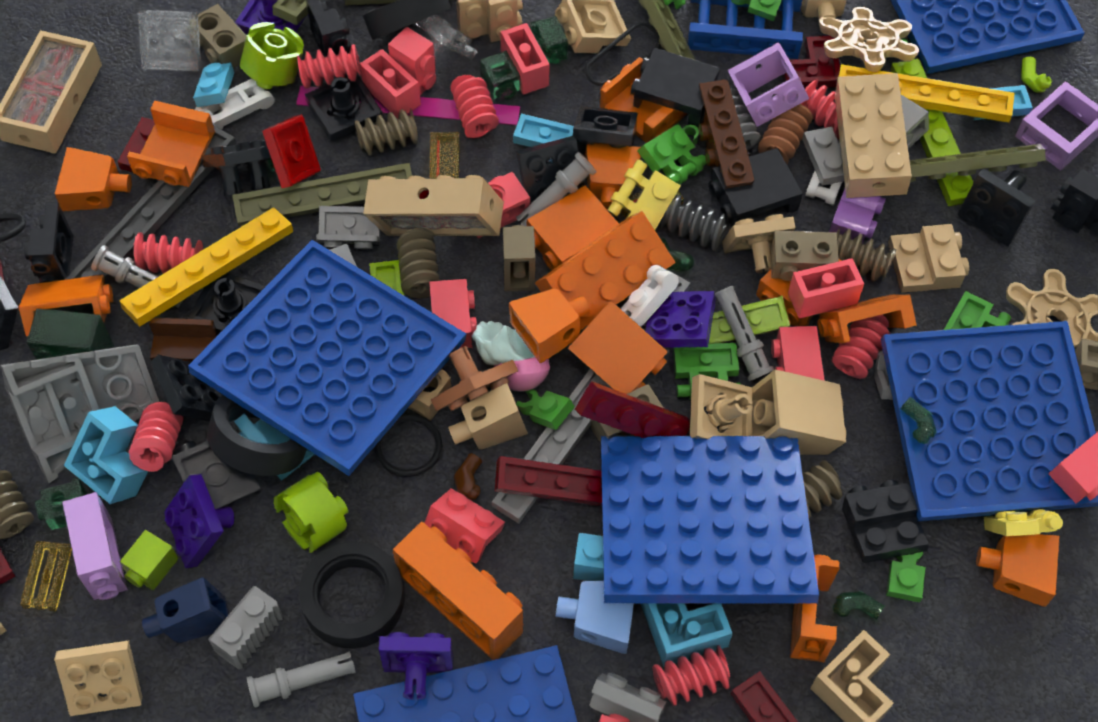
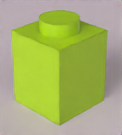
(148, 561)

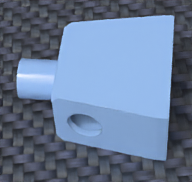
(597, 621)

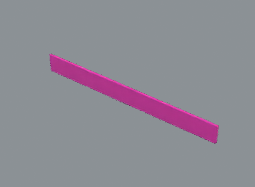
(436, 108)

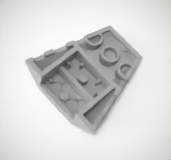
(59, 391)

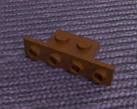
(724, 135)

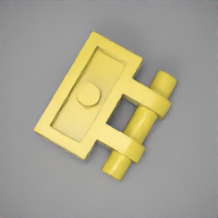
(654, 198)
(1021, 523)

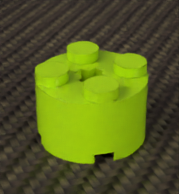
(271, 55)
(311, 512)

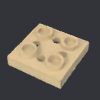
(758, 237)
(731, 412)
(98, 668)

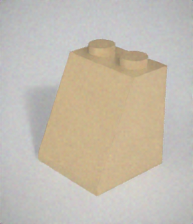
(799, 409)

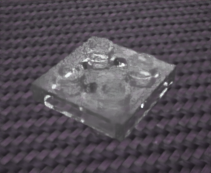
(445, 36)
(171, 38)

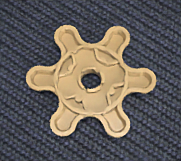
(881, 39)
(1058, 302)

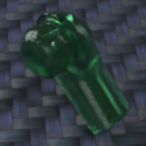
(683, 260)
(857, 600)

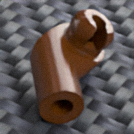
(465, 479)

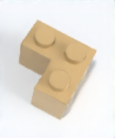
(847, 683)

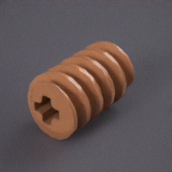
(786, 131)

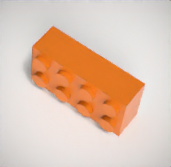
(609, 266)
(459, 590)

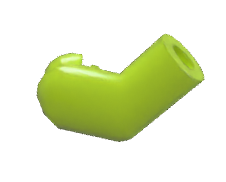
(1036, 82)

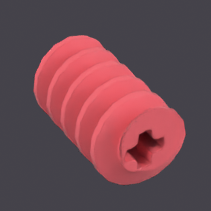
(328, 66)
(474, 105)
(822, 106)
(162, 255)
(858, 355)
(155, 437)
(692, 675)

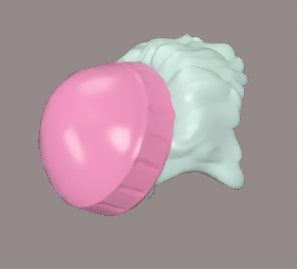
(501, 344)

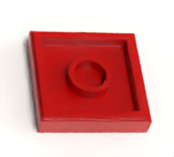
(291, 151)

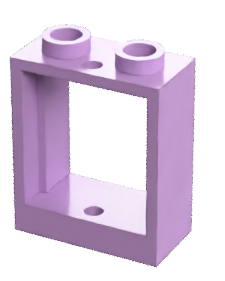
(773, 64)
(1057, 148)
(94, 546)

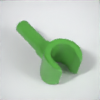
(692, 130)

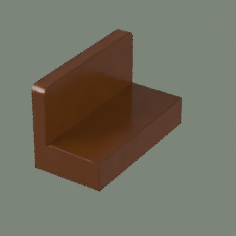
(181, 337)

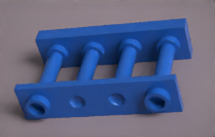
(744, 40)

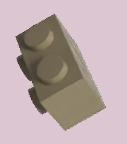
(801, 251)

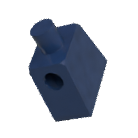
(187, 612)

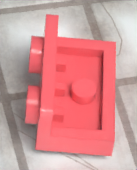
(464, 523)

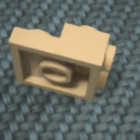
(488, 17)
(591, 24)
(929, 259)

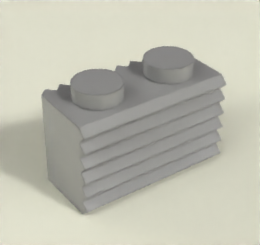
(246, 627)

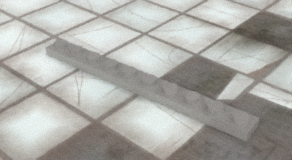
(556, 445)

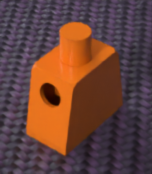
(611, 167)
(89, 181)
(547, 321)
(1024, 566)

